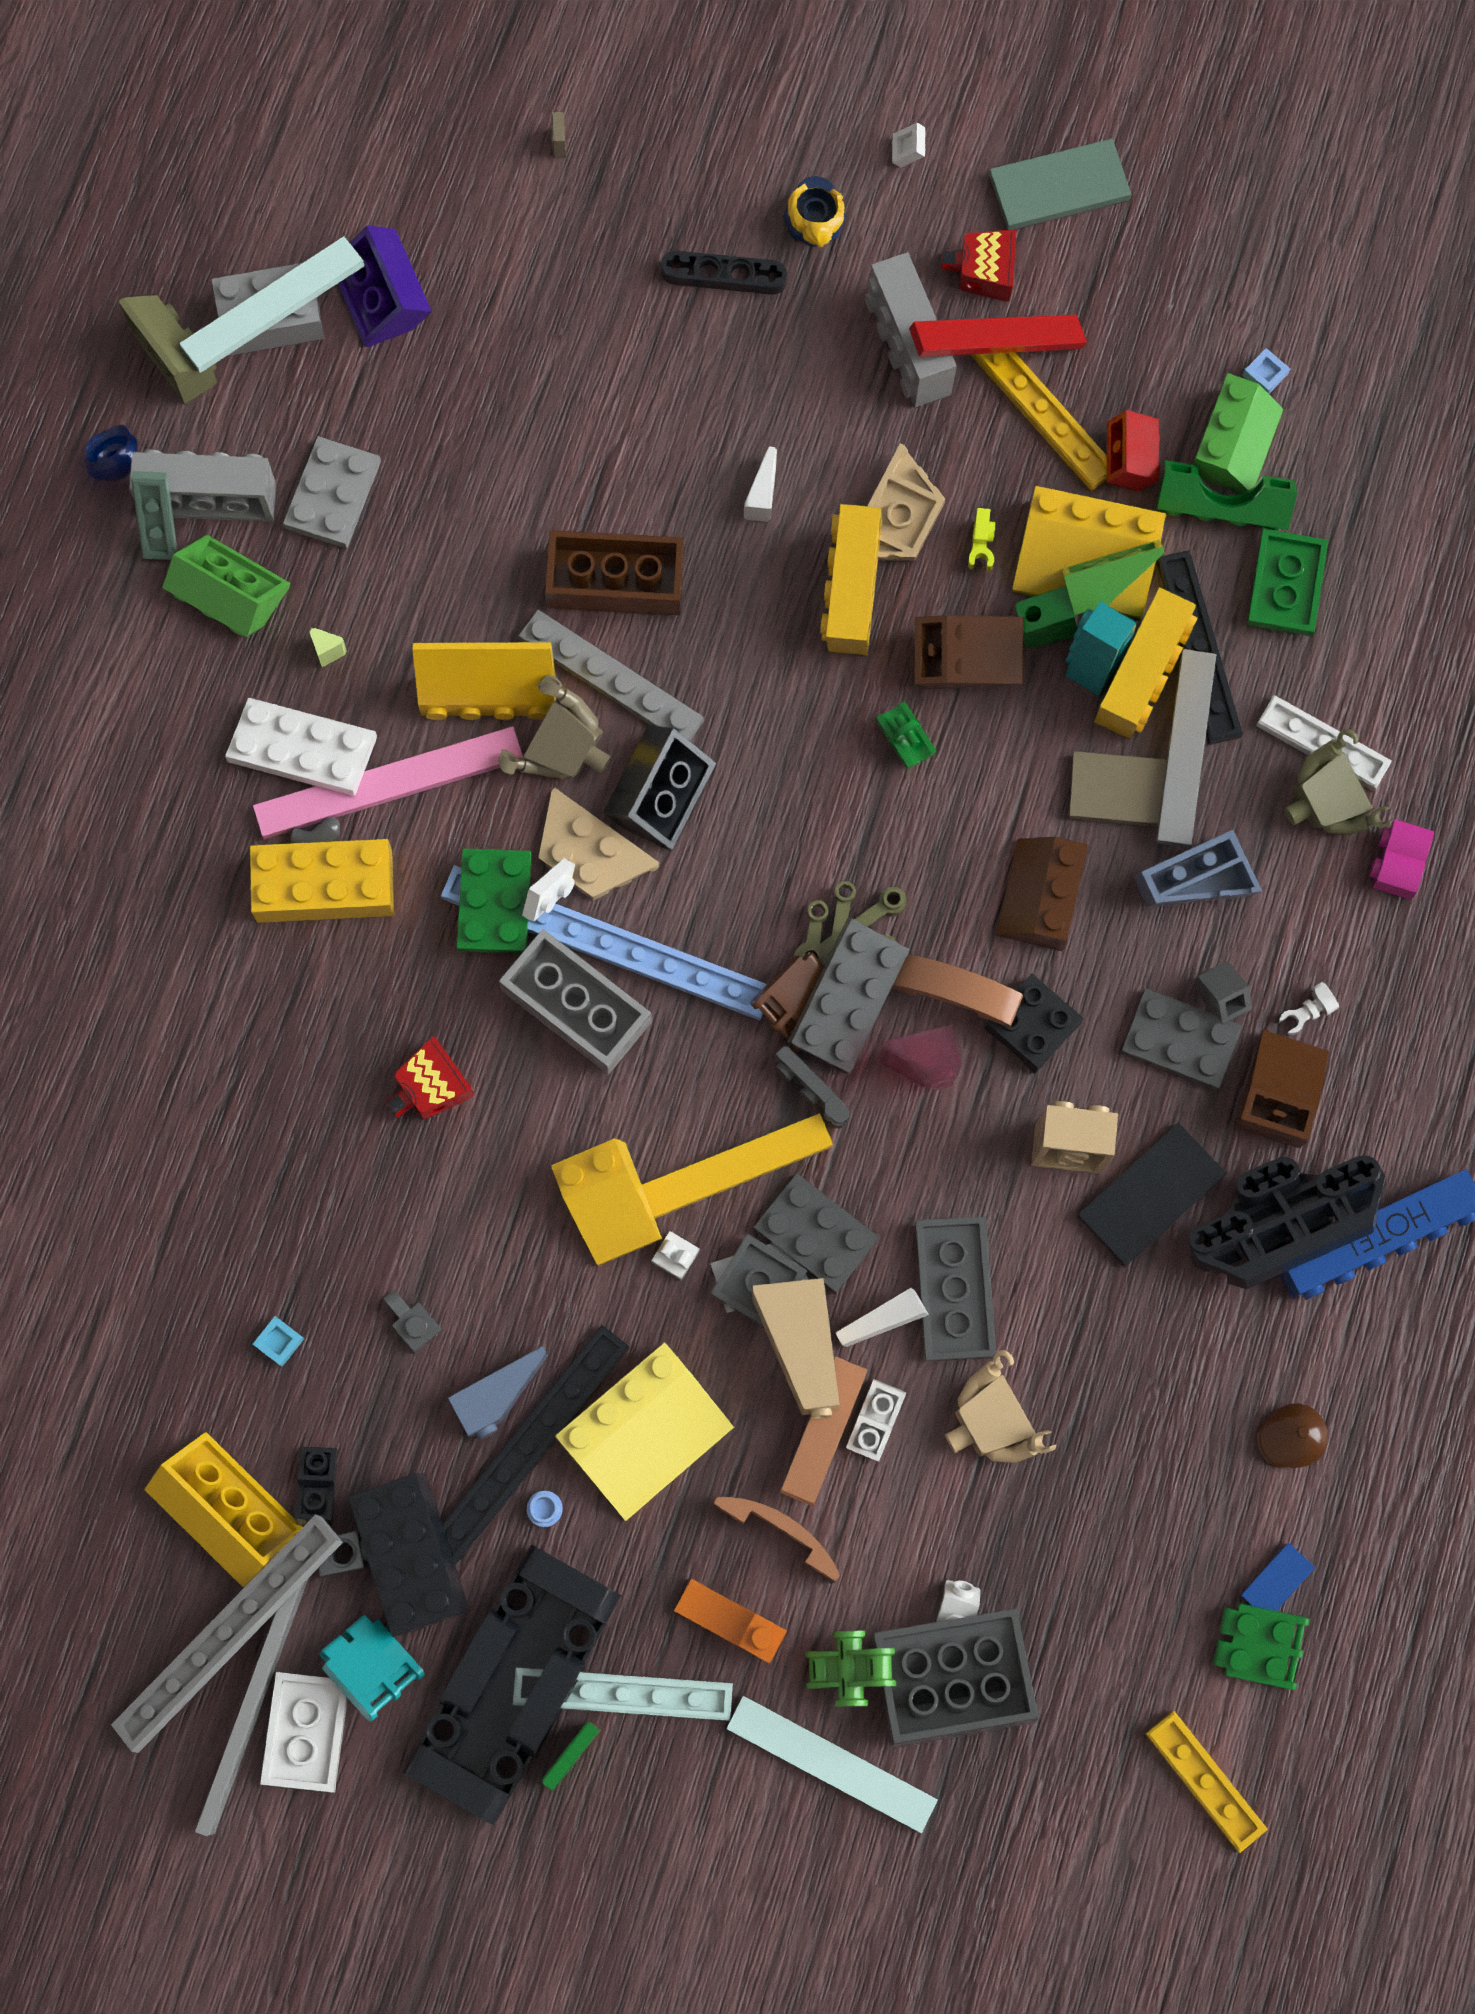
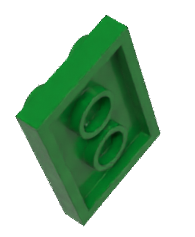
(1287, 582)
(493, 901)

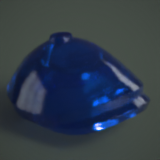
(111, 454)

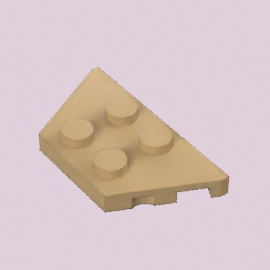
(907, 507)
(599, 853)

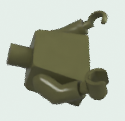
(1331, 793)

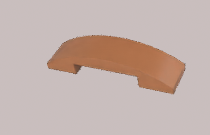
(958, 987)
(818, 1558)

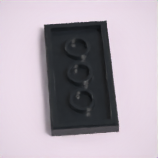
(1151, 1194)

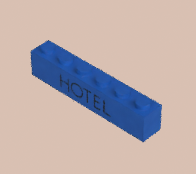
(1396, 1230)

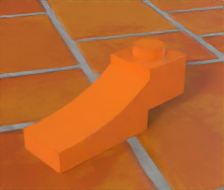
(730, 1621)

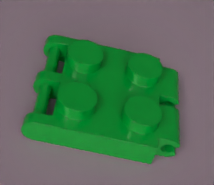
(1260, 1645)

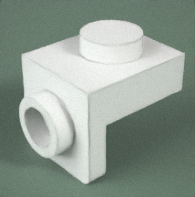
(958, 1601)

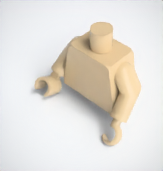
(994, 1419)

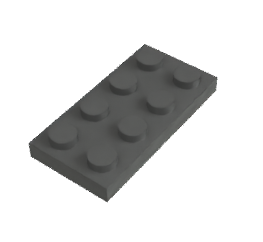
(848, 995)
(955, 1288)

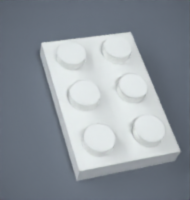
(304, 1733)

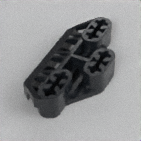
(1282, 1203)

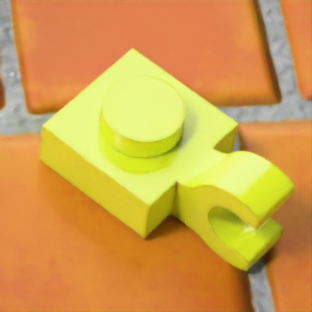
(982, 532)

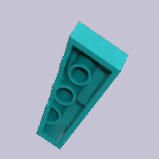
(1099, 647)

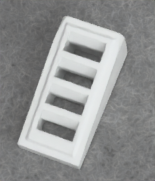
(760, 497)

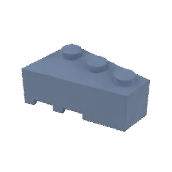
(1201, 874)

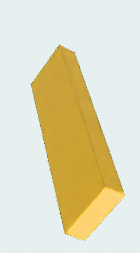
(1206, 1781)

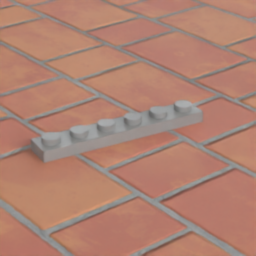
(611, 677)

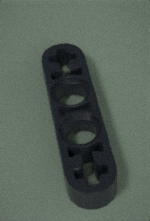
(723, 278)

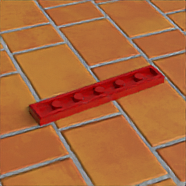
(997, 335)

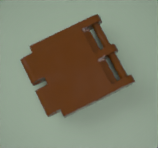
(789, 993)

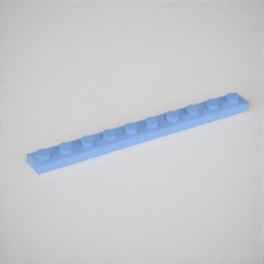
(639, 955)

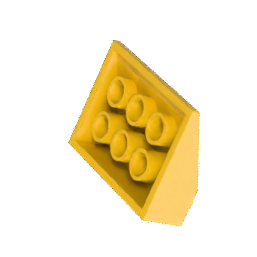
(1075, 529)
(482, 679)

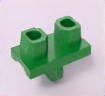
(906, 735)

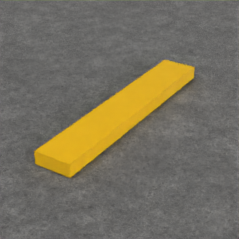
(1046, 415)
(737, 1166)

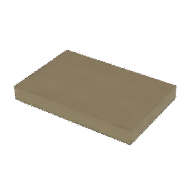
(1116, 788)

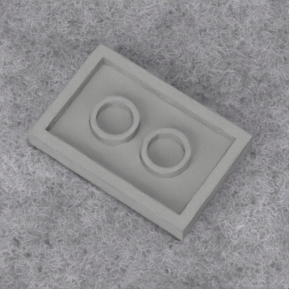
(332, 492)

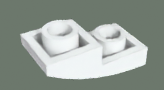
(876, 1420)

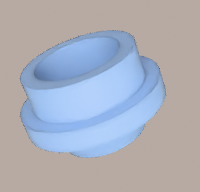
(544, 1508)

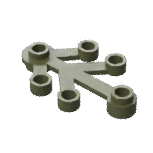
(882, 908)

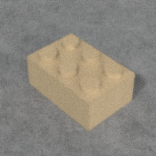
(1074, 1138)

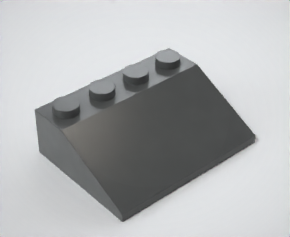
(957, 1678)

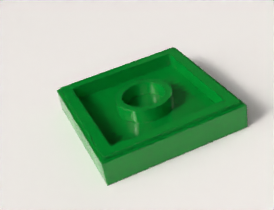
(570, 1755)

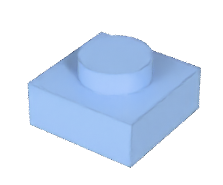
(1266, 371)

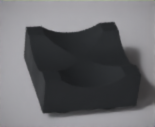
(1038, 1026)

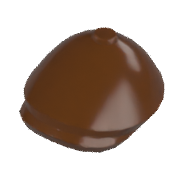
(1292, 1436)

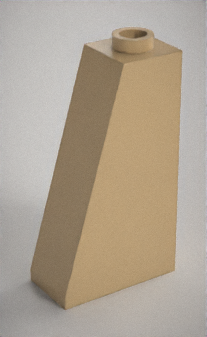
(801, 1338)

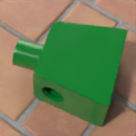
(1047, 618)

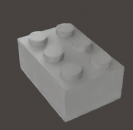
(296, 328)

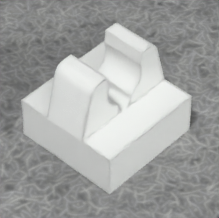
(675, 1255)

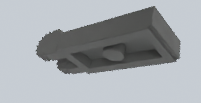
(813, 1088)

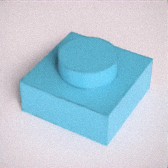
(278, 1341)

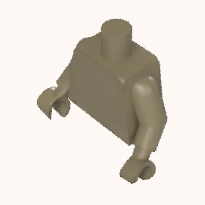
(563, 740)

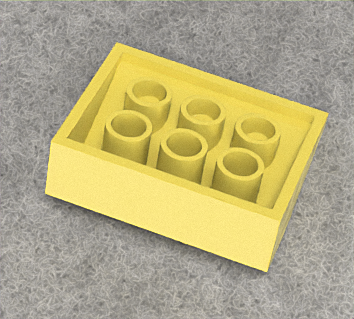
(644, 1431)

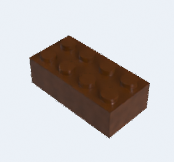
(614, 572)

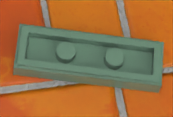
(154, 514)

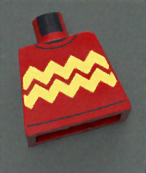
(984, 263)
(429, 1083)

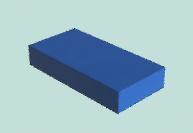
(1278, 1579)

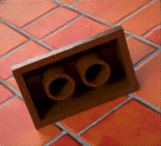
(1042, 891)

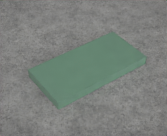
(1060, 184)

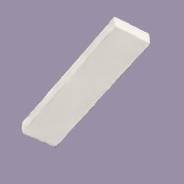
(1309, 734)

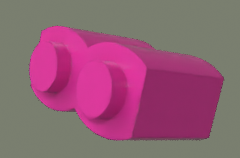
(1401, 859)

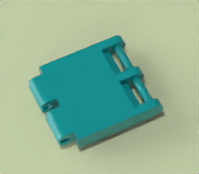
(369, 1665)

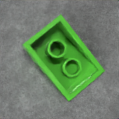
(1108, 575)

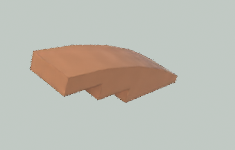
(823, 1437)

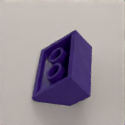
(385, 291)

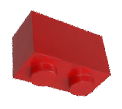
(1133, 450)

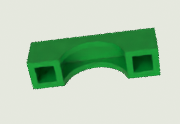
(1265, 504)

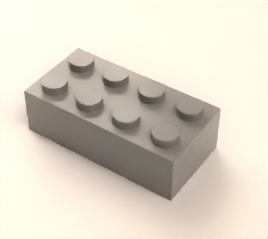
(899, 301)
(213, 484)
(575, 1001)

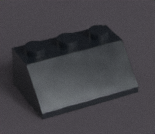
(660, 786)

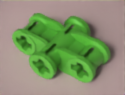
(850, 1668)

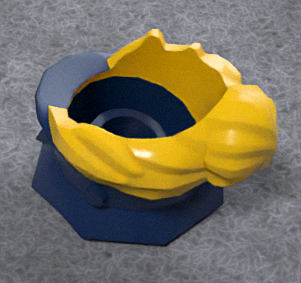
(815, 212)

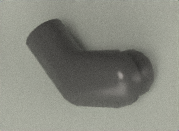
(325, 832)

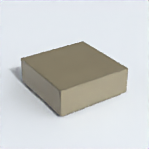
(558, 134)

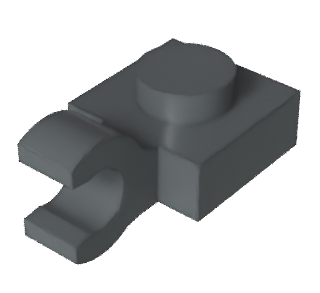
(414, 1324)

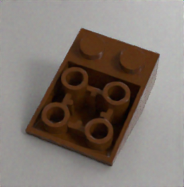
(969, 651)
(1283, 1090)

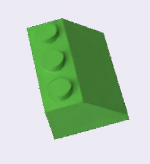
(1238, 435)
(225, 585)

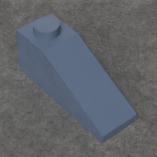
(491, 1399)

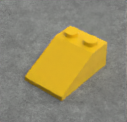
(607, 1200)

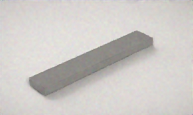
(1186, 748)

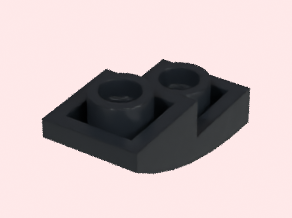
(316, 1484)

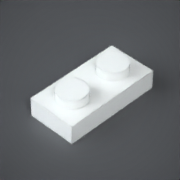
(549, 890)

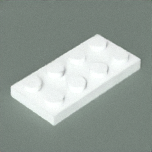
(301, 746)

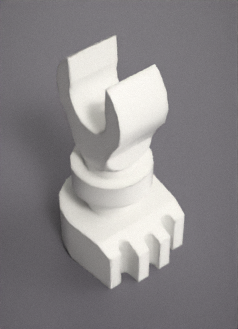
(1323, 1001)

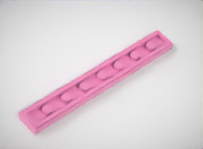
(387, 783)

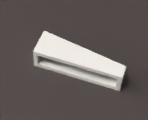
(890, 1315)

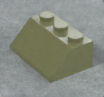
(160, 336)

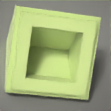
(328, 646)

